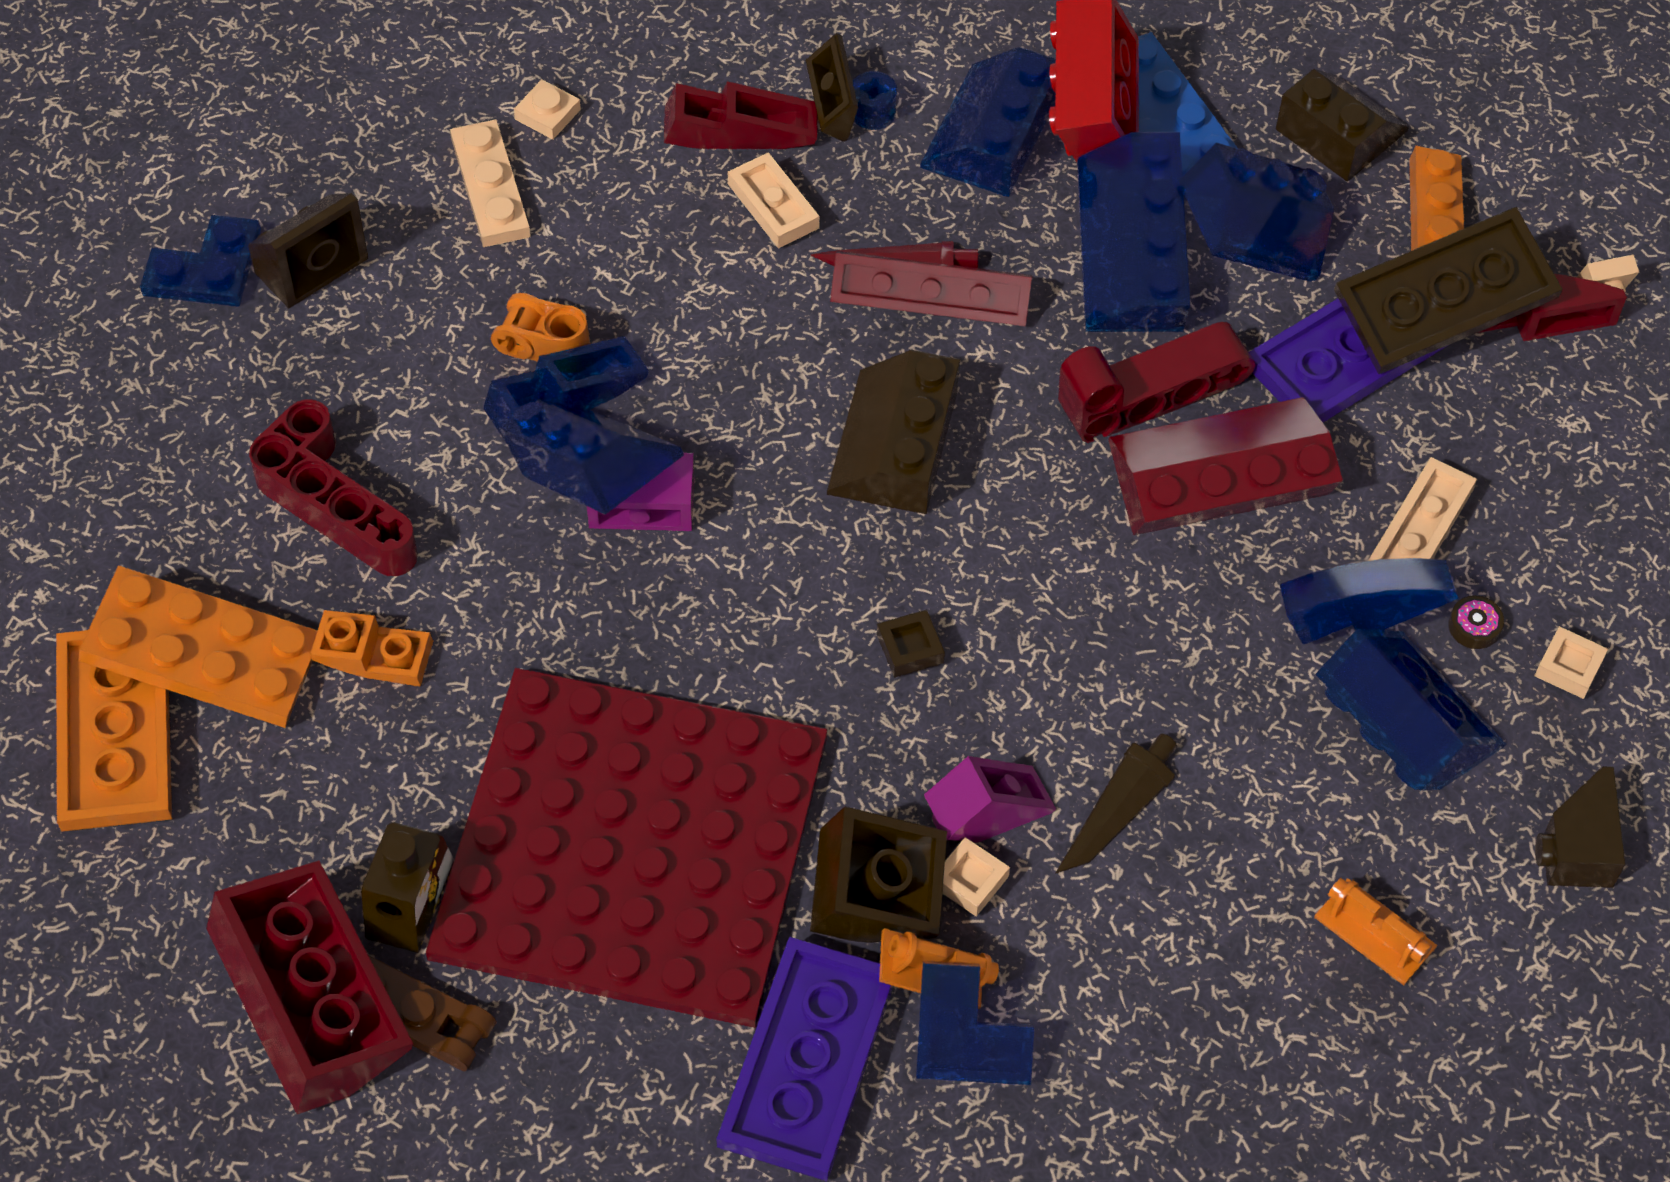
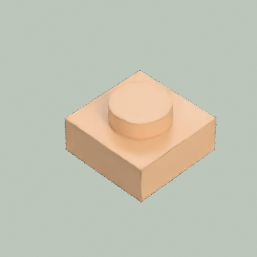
(547, 109)
(1613, 272)
(1571, 662)
(973, 876)

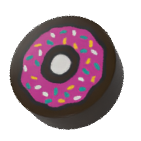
(1476, 622)

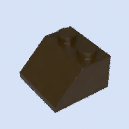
(1336, 123)
(310, 248)
(877, 877)

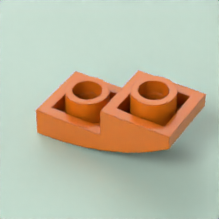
(364, 649)

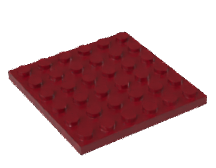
(630, 847)

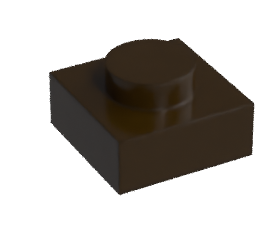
(910, 643)

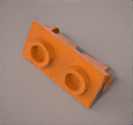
(1375, 930)
(903, 957)

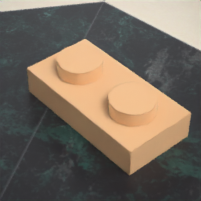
(773, 200)

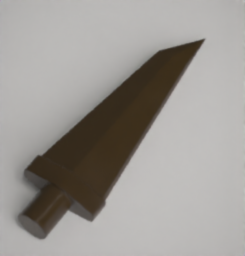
(1129, 791)

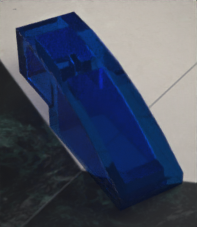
(570, 377)
(1366, 595)

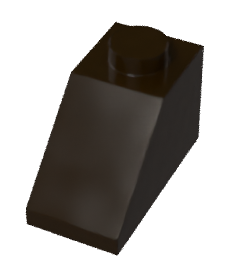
(1584, 837)

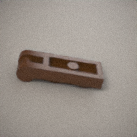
(428, 1013)

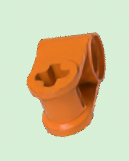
(539, 328)

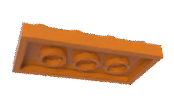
(199, 646)
(109, 744)

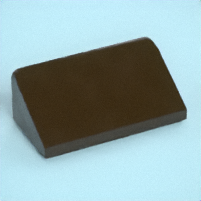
(833, 88)

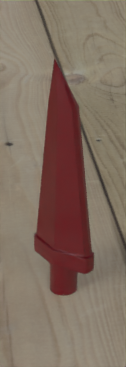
(934, 252)

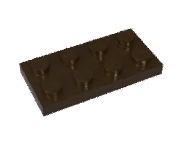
(1447, 290)

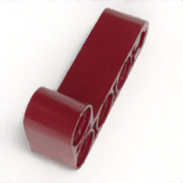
(1152, 383)
(379, 534)

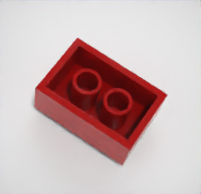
(1093, 75)

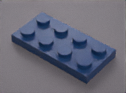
(1173, 105)

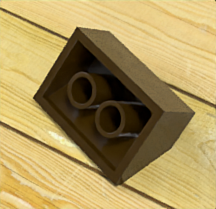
(896, 431)

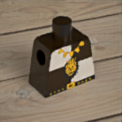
(409, 875)

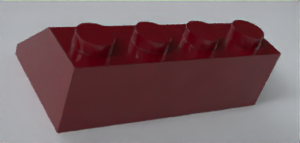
(1224, 465)
(306, 984)

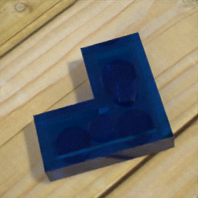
(210, 276)
(957, 1045)

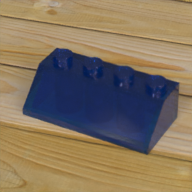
(1134, 235)

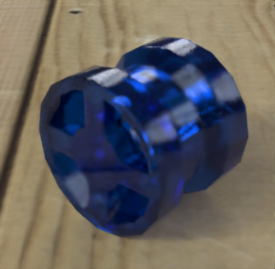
(875, 99)

